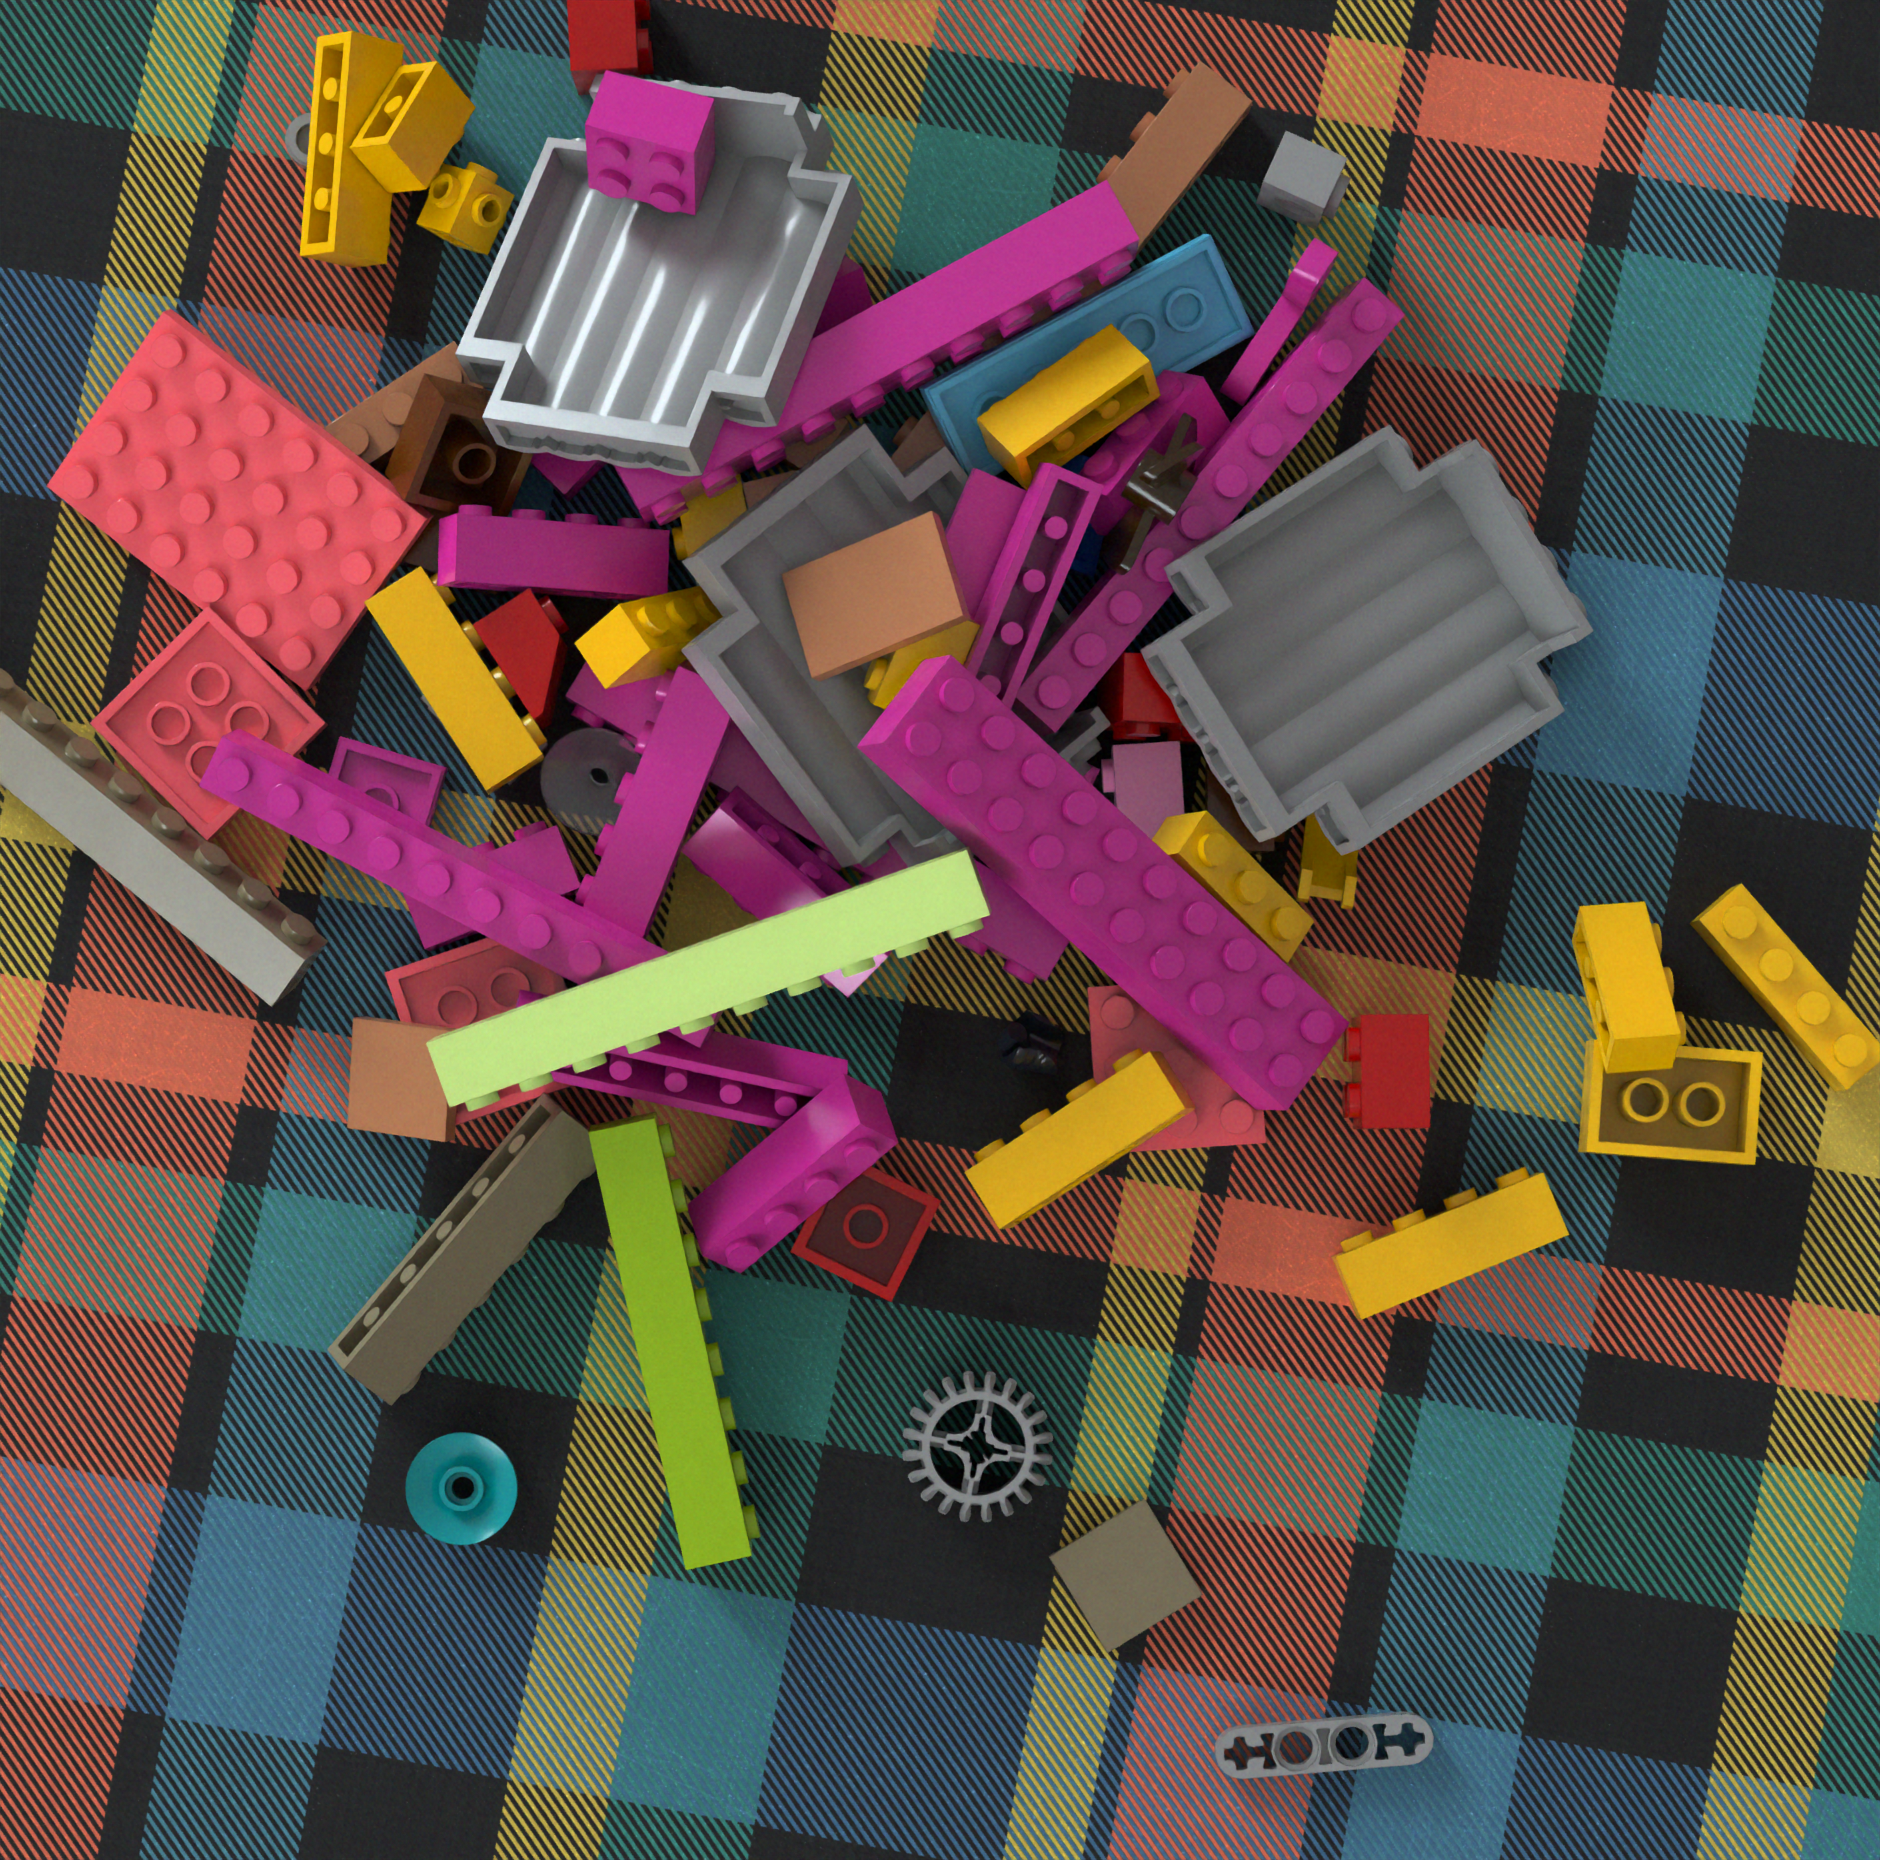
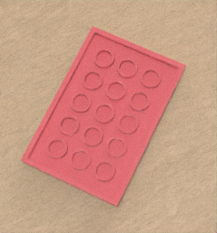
(238, 499)

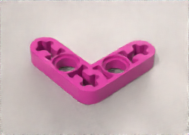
(1295, 300)

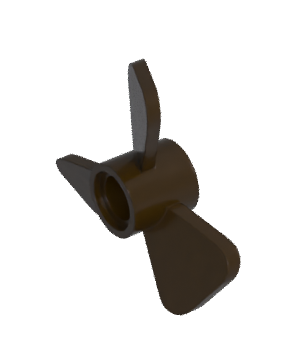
(1156, 491)

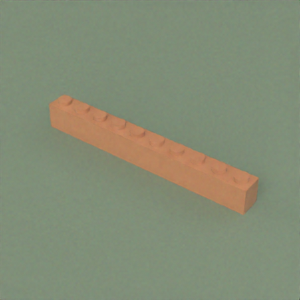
(1148, 183)

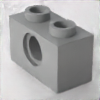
(1304, 181)

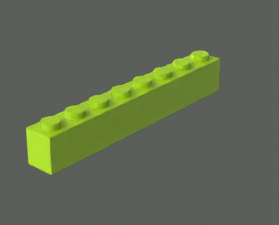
(672, 1339)

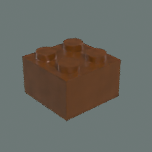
(450, 455)

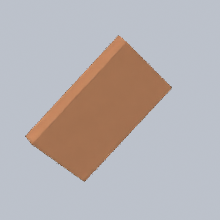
(875, 596)

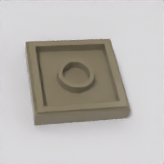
(1125, 1575)

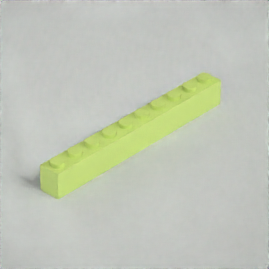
(710, 977)

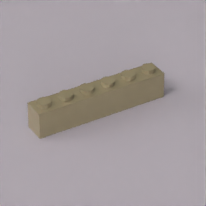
(466, 1251)

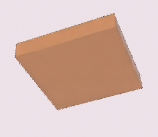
(396, 1082)

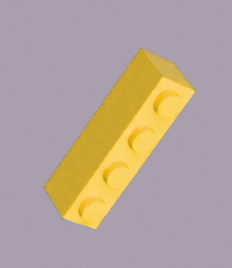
(343, 202)
(456, 680)
(1788, 988)
(1078, 1139)
(1450, 1244)

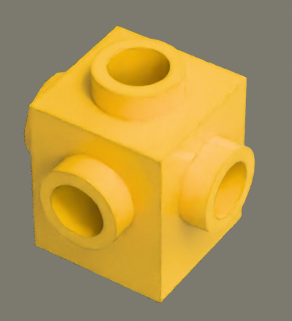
(466, 207)

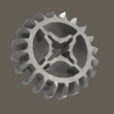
(969, 1494)

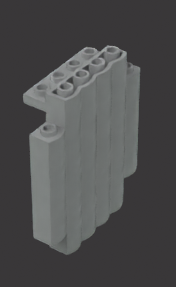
(650, 326)
(1366, 639)
(760, 671)

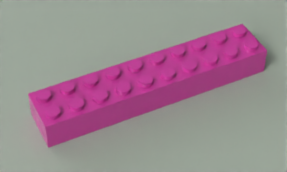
(913, 334)
(1103, 883)

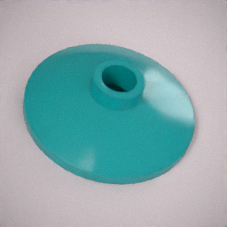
(432, 1494)

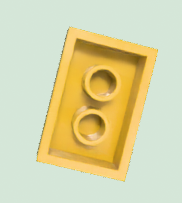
(1687, 1113)

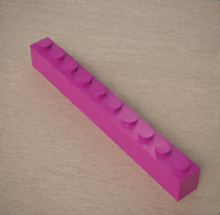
(1226, 482)
(425, 864)
(1011, 929)

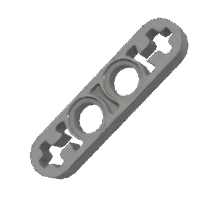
(1323, 1737)

